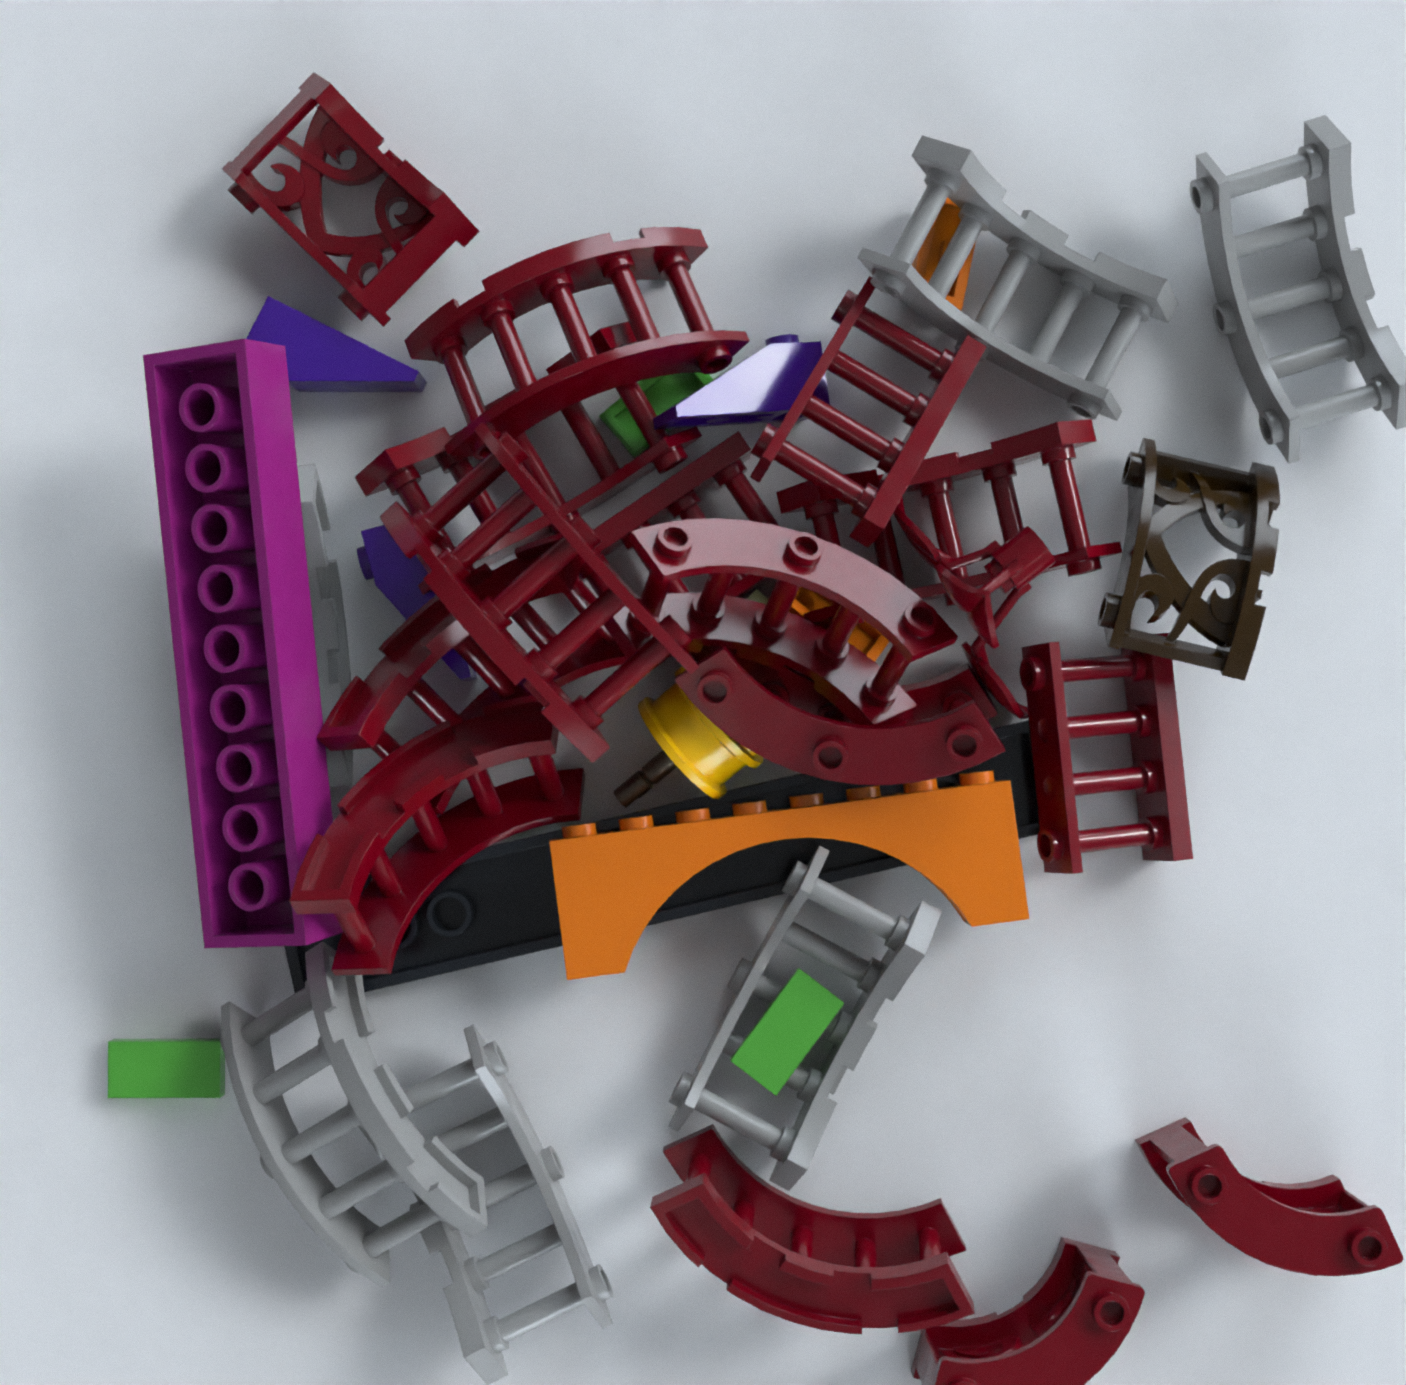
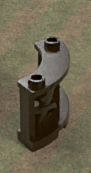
(1227, 622)

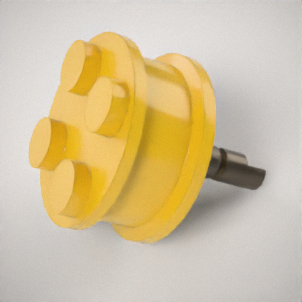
(688, 742)

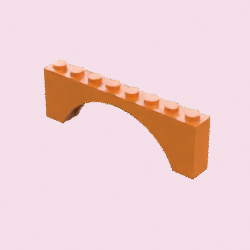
(951, 835)

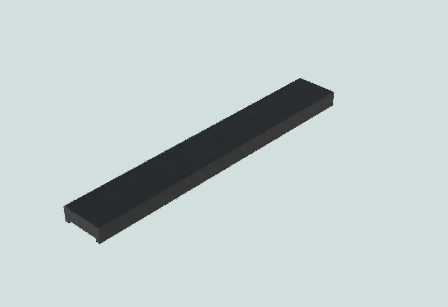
(506, 894)

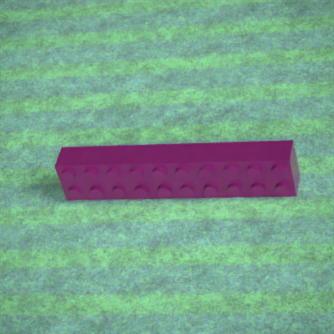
(241, 635)

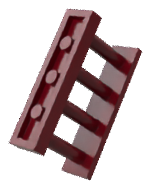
(896, 458)
(679, 498)
(1155, 748)

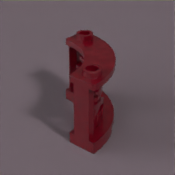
(425, 227)
(1290, 1226)
(1052, 1337)

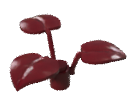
(1011, 567)

